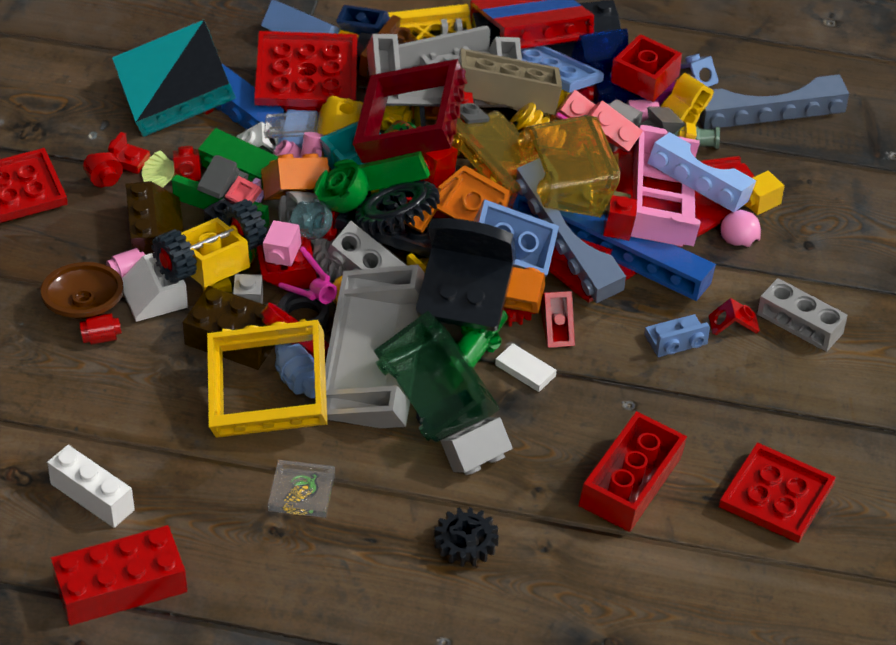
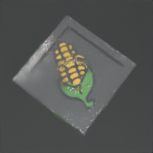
(301, 488)

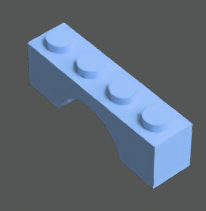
(723, 186)

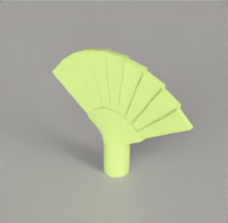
(158, 169)

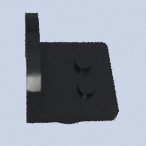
(467, 273)

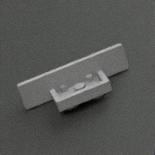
(443, 47)

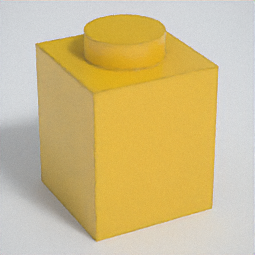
(766, 193)

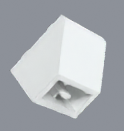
(150, 292)

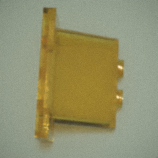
(494, 150)

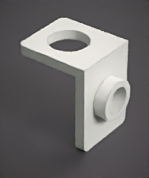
(256, 137)

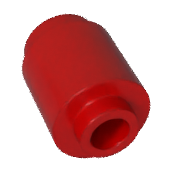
(100, 329)

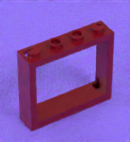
(375, 146)

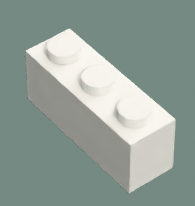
(91, 486)

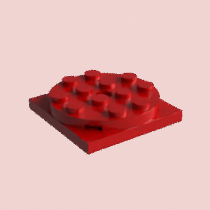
(289, 56)

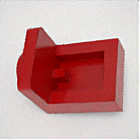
(187, 163)

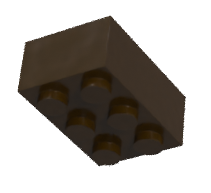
(220, 311)

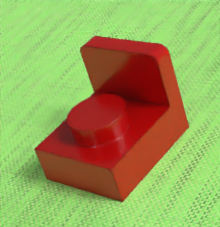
(130, 156)

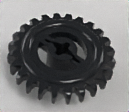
(396, 205)

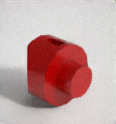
(103, 169)

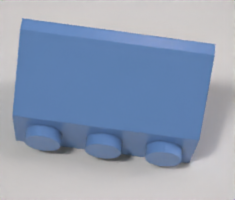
(288, 19)
(532, 236)

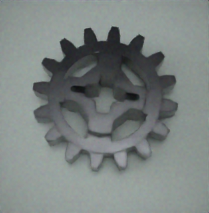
(466, 536)

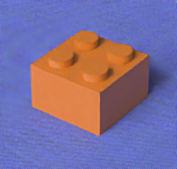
(292, 174)

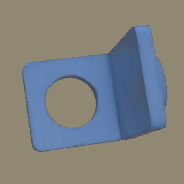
(696, 63)

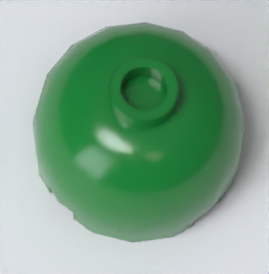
(343, 187)

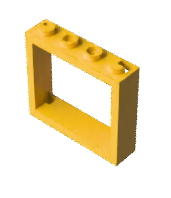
(269, 419)

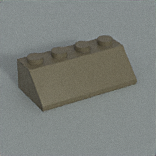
(511, 81)

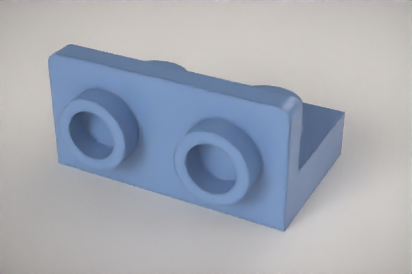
(677, 335)

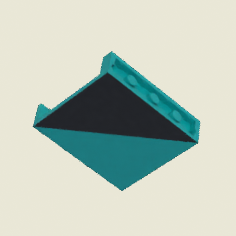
(173, 78)

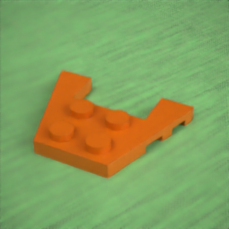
(462, 197)

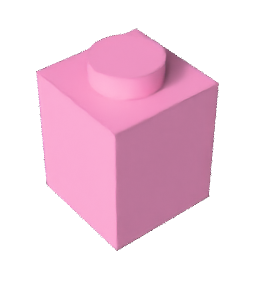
(282, 243)

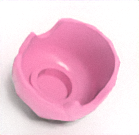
(740, 228)

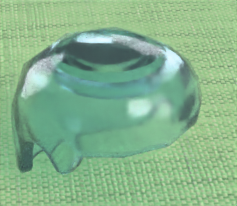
(313, 219)

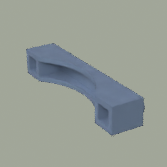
(819, 97)
(597, 270)

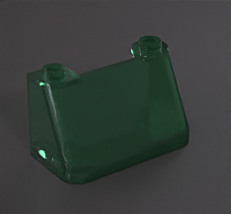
(436, 378)

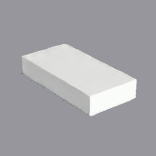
(525, 367)

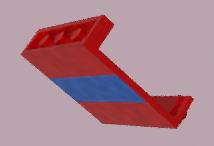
(536, 20)

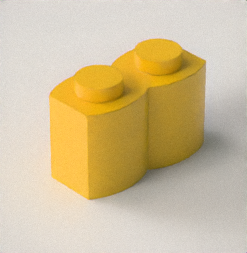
(688, 98)

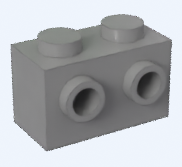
(477, 445)

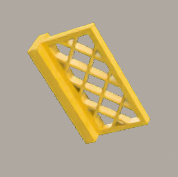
(429, 19)

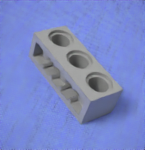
(364, 248)
(802, 314)

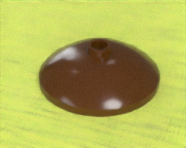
(82, 290)

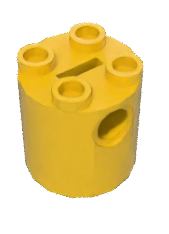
(337, 114)

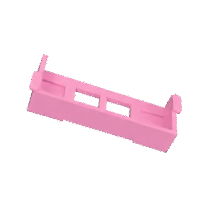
(655, 223)

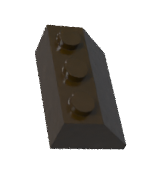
(151, 213)

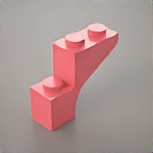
(616, 127)

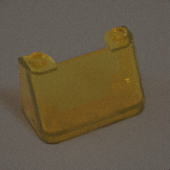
(576, 164)

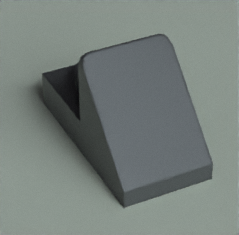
(663, 118)
(220, 177)

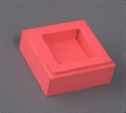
(241, 190)

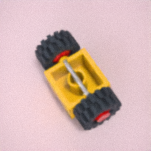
(212, 248)

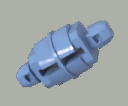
(296, 368)

